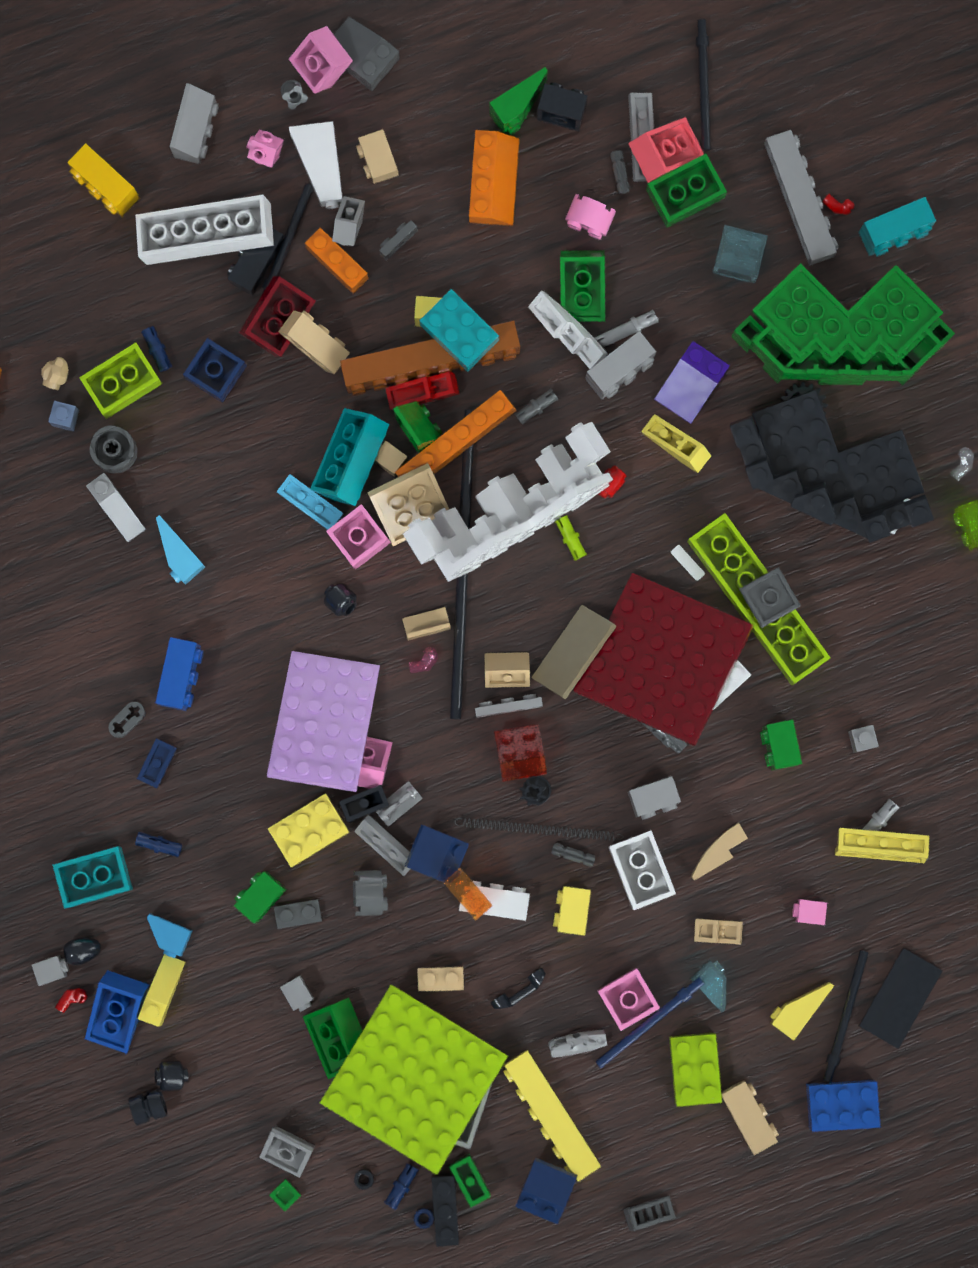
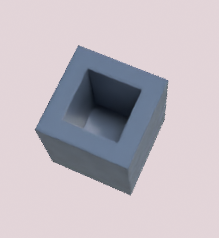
(63, 416)

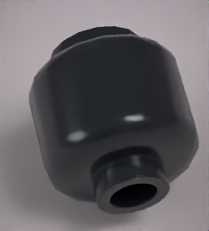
(340, 599)
(170, 1075)

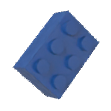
(179, 674)
(843, 1105)

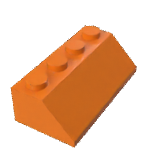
(493, 178)

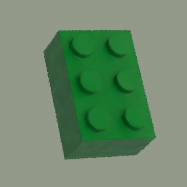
(686, 190)

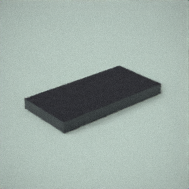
(900, 998)

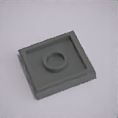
(770, 597)

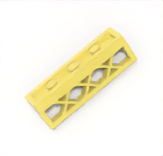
(882, 845)

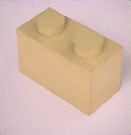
(378, 157)
(440, 978)

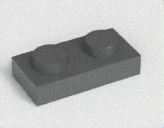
(404, 233)
(298, 914)

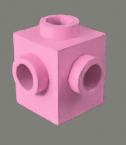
(264, 148)

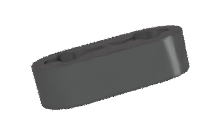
(122, 715)

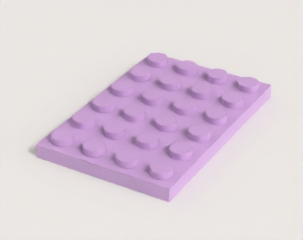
(323, 721)

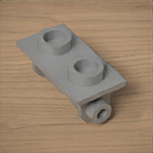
(399, 803)

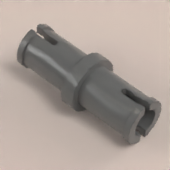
(536, 406)

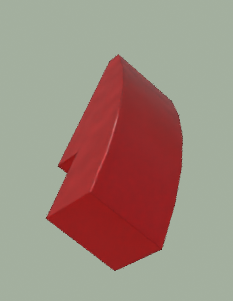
(423, 390)

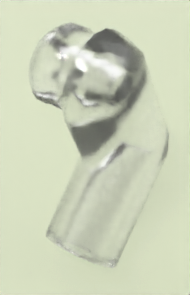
(966, 463)

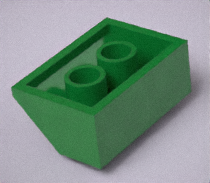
(333, 1034)

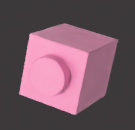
(810, 912)

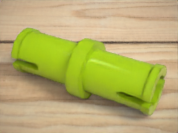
(570, 537)

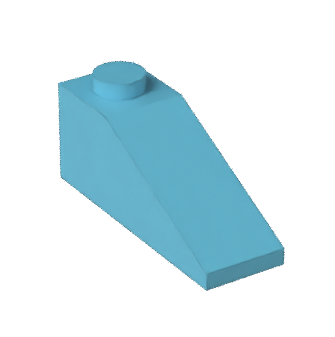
(179, 556)

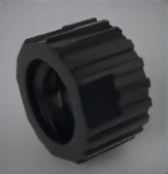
(364, 1186)

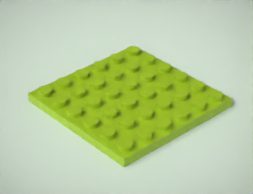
(413, 1079)

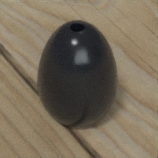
(81, 950)

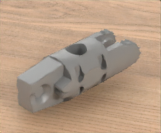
(577, 1043)

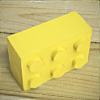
(308, 830)

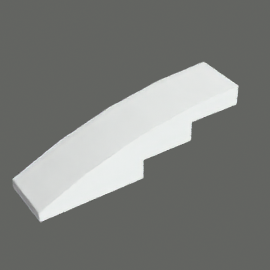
(567, 329)

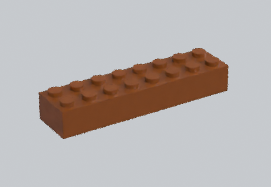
(418, 361)

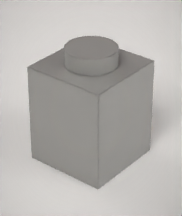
(863, 738)
(50, 970)
(297, 994)

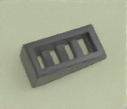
(630, 1217)

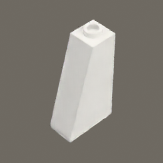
(319, 156)

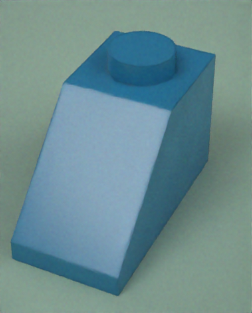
(169, 935)

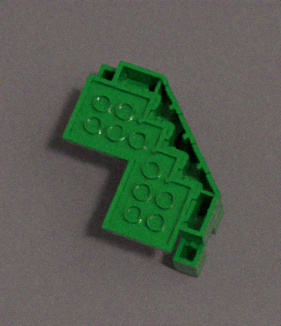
(818, 339)

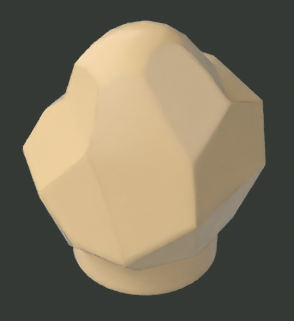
(55, 373)

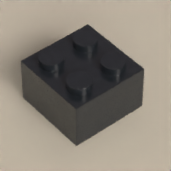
(562, 106)

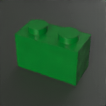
(470, 1180)

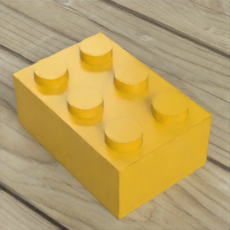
(102, 181)

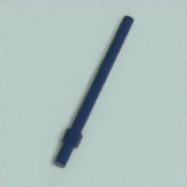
(684, 994)

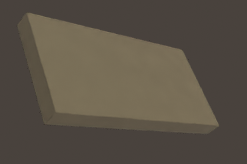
(573, 651)

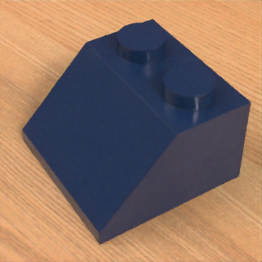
(436, 854)
(546, 1191)

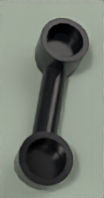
(504, 1002)

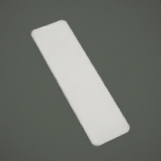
(687, 562)

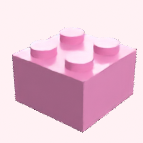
(320, 59)
(358, 536)
(628, 999)

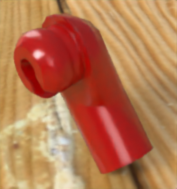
(838, 207)
(71, 996)

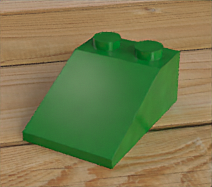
(514, 105)
(583, 284)
(416, 425)

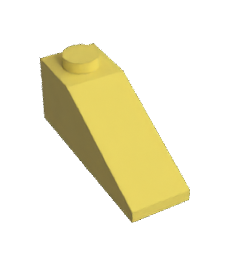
(677, 443)
(161, 991)
(796, 1013)

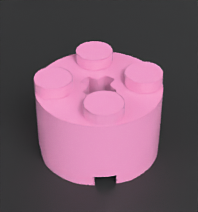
(590, 216)

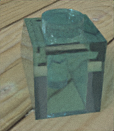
(714, 984)

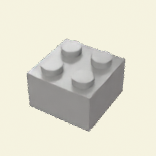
(653, 797)

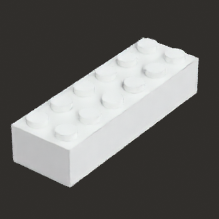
(204, 229)

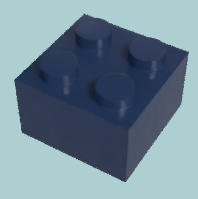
(214, 370)

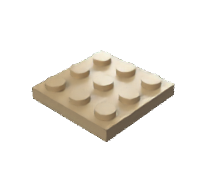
(406, 500)

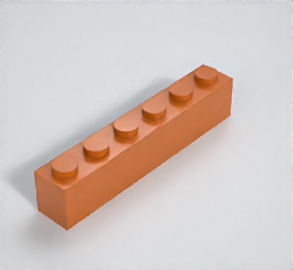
(462, 435)

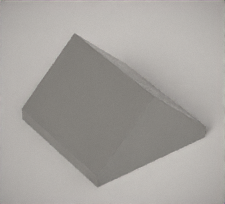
(287, 1151)

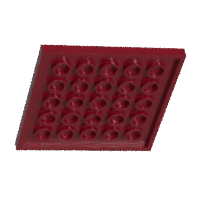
(664, 659)

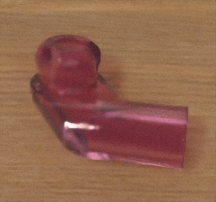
(426, 662)

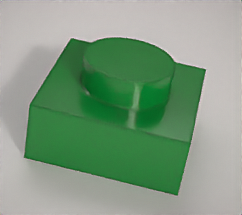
(285, 1194)

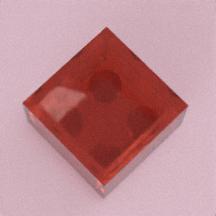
(520, 752)

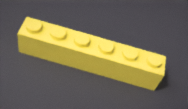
(551, 1114)

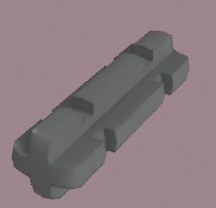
(620, 172)
(573, 854)

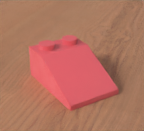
(665, 149)

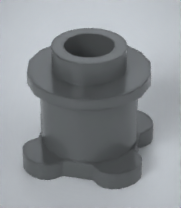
(292, 93)

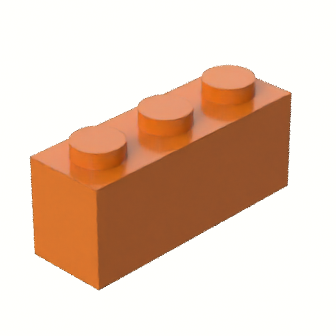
(336, 260)

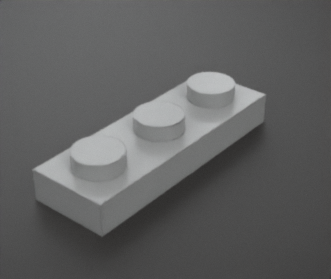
(508, 705)
(384, 844)

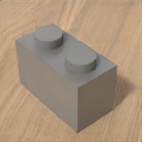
(348, 221)

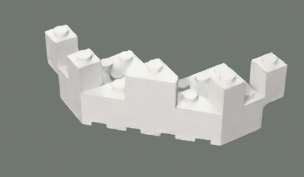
(510, 511)

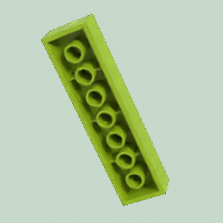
(735, 566)

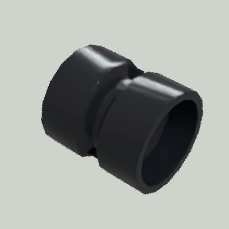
(533, 793)
(148, 1106)

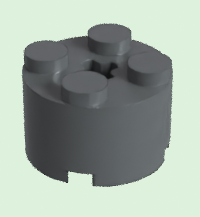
(101, 446)
(369, 893)

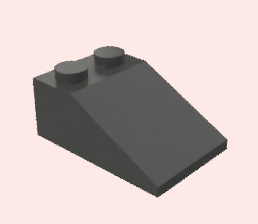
(369, 51)

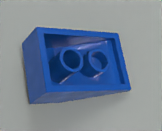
(116, 1011)

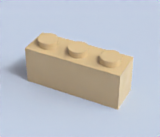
(314, 341)
(750, 1116)

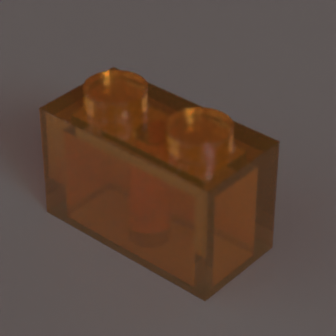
(468, 893)

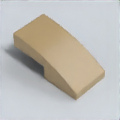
(718, 931)

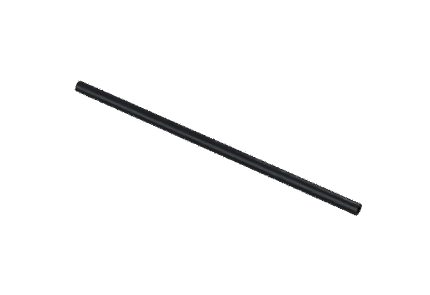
(461, 589)

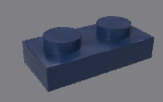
(156, 763)

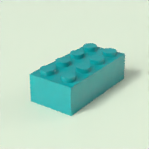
(349, 456)

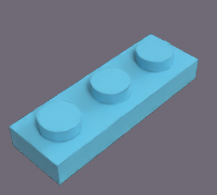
(309, 502)

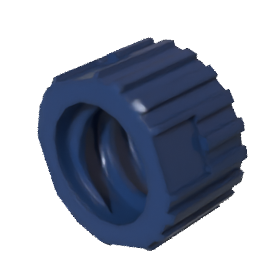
(423, 1225)

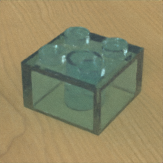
(740, 254)

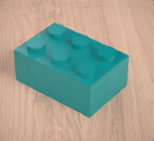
(897, 227)
(459, 330)
(92, 877)

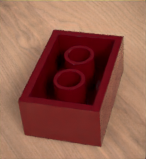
(272, 312)

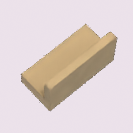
(426, 623)
(507, 670)

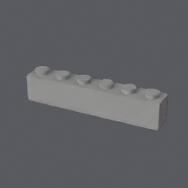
(800, 197)

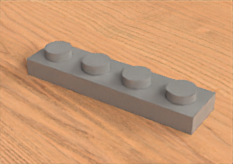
(640, 122)

